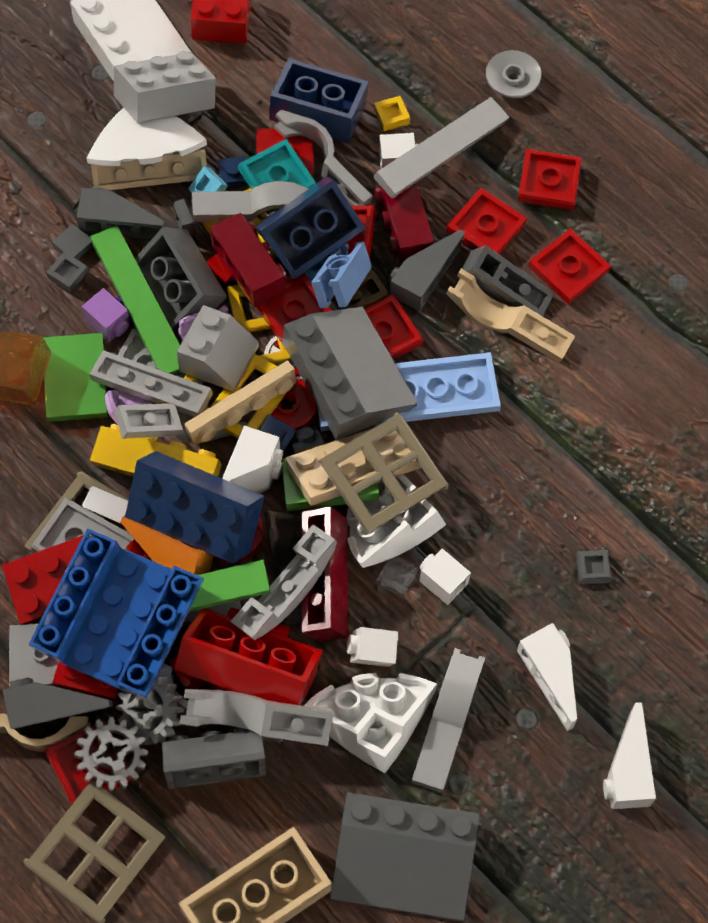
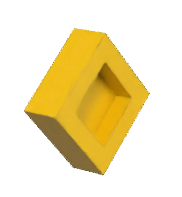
(391, 113)

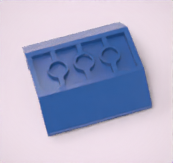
(115, 614)

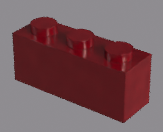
(406, 222)
(248, 259)

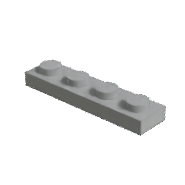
(150, 383)

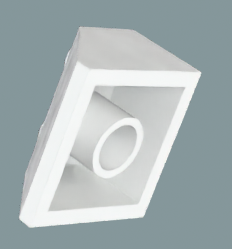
(255, 460)

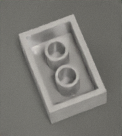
(164, 86)

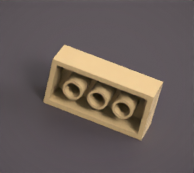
(263, 887)

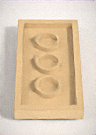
(316, 483)

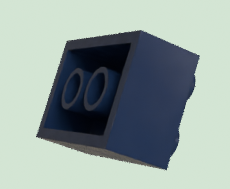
(320, 95)
(310, 227)

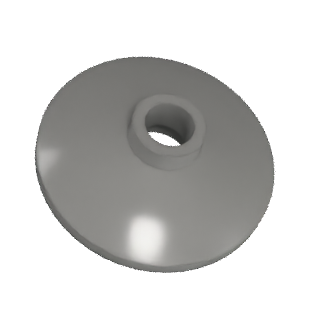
(517, 66)

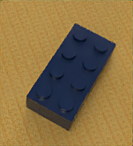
(194, 506)

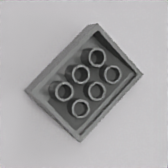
(347, 369)
(405, 857)

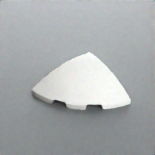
(145, 141)
(397, 534)
(375, 714)

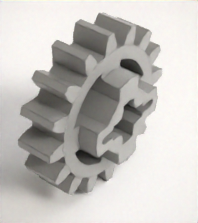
(154, 724)
(105, 740)

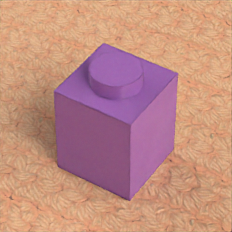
(106, 315)

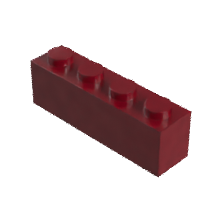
(327, 602)

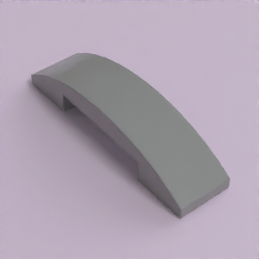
(290, 587)

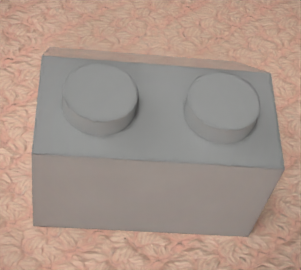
(216, 349)

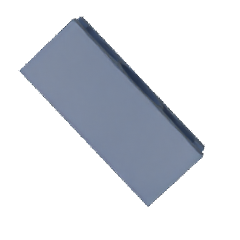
(341, 275)

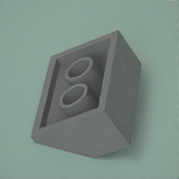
(178, 275)
(213, 758)

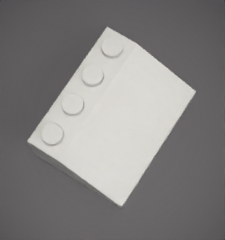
(126, 30)

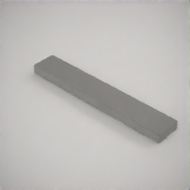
(440, 147)

